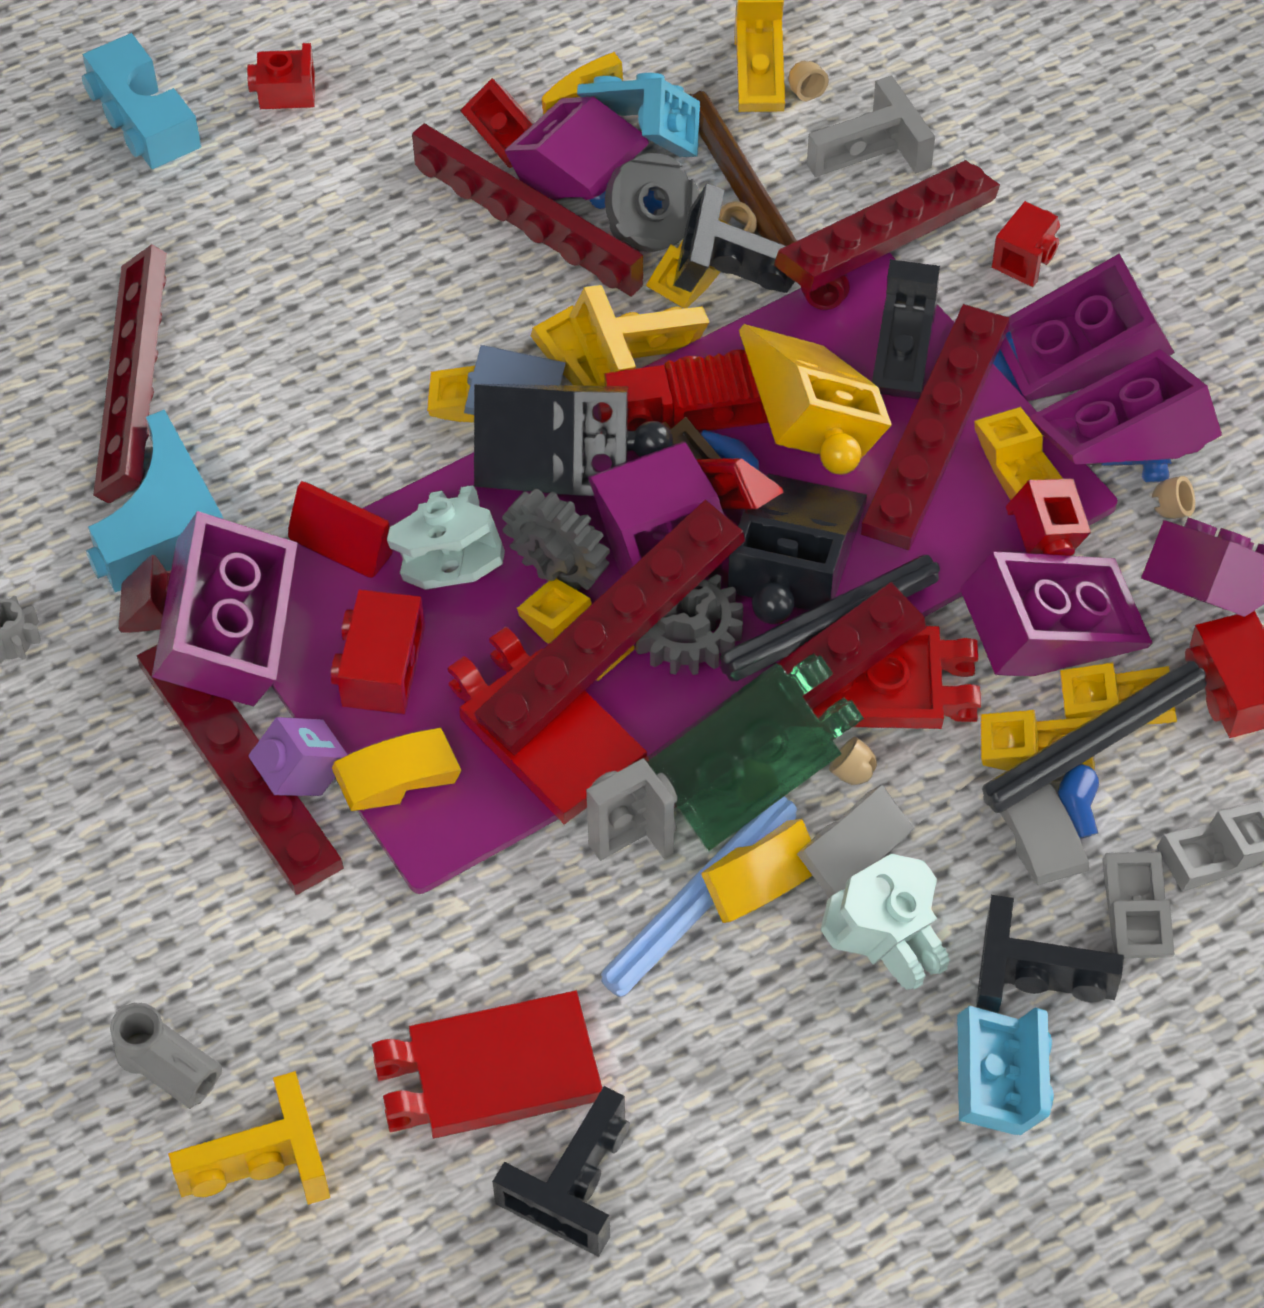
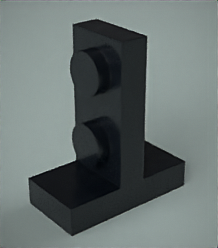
(725, 248)
(906, 328)
(1040, 965)
(561, 1200)

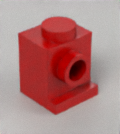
(283, 78)
(1026, 243)
(647, 395)
(1049, 516)

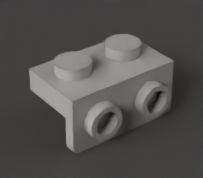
(628, 807)

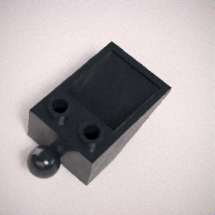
(549, 436)
(795, 548)

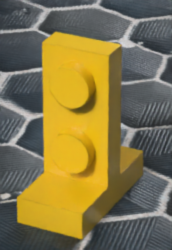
(759, 55)
(614, 341)
(256, 1152)

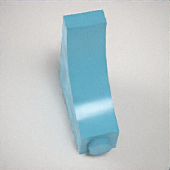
(156, 511)

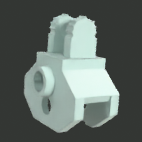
(447, 537)
(889, 919)

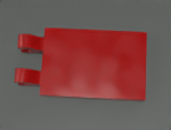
(908, 687)
(562, 756)
(491, 1066)

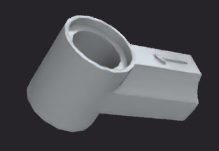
(165, 1057)

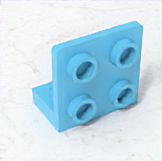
(663, 109)

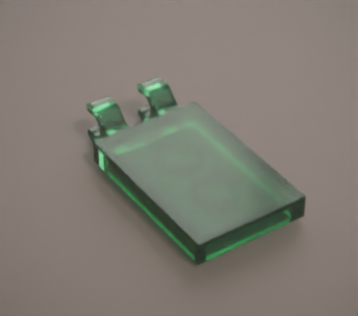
(752, 750)

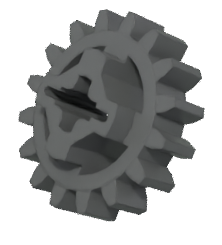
(556, 539)
(686, 633)

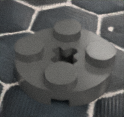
(625, 204)

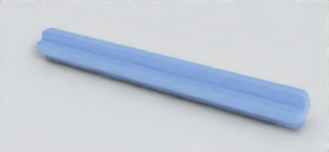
(684, 908)

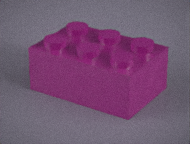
(225, 609)

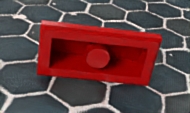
(497, 117)
(739, 483)
(339, 530)

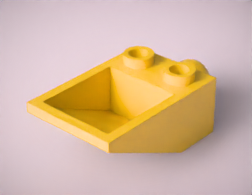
(815, 399)

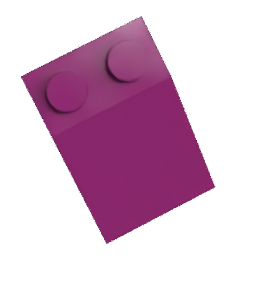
(1082, 332)
(1133, 415)
(1052, 612)

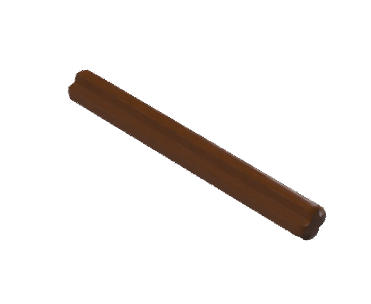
(740, 173)

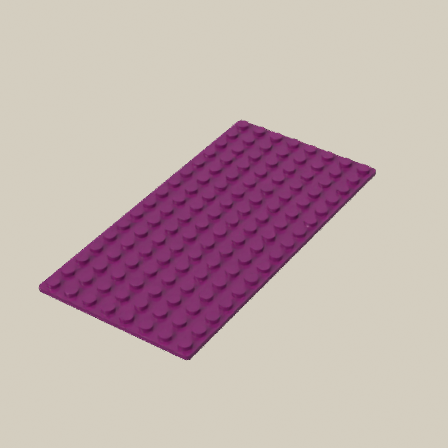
(488, 808)

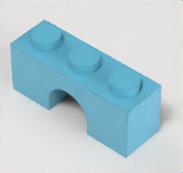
(124, 80)

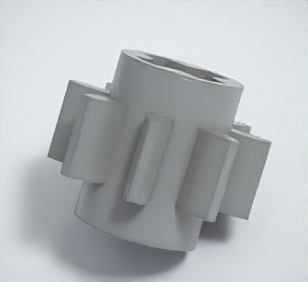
(17, 629)

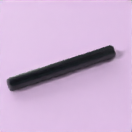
(789, 636)
(1093, 736)

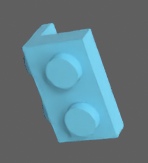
(1004, 1069)

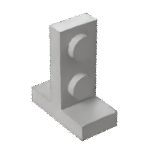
(889, 127)

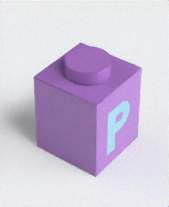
(297, 756)

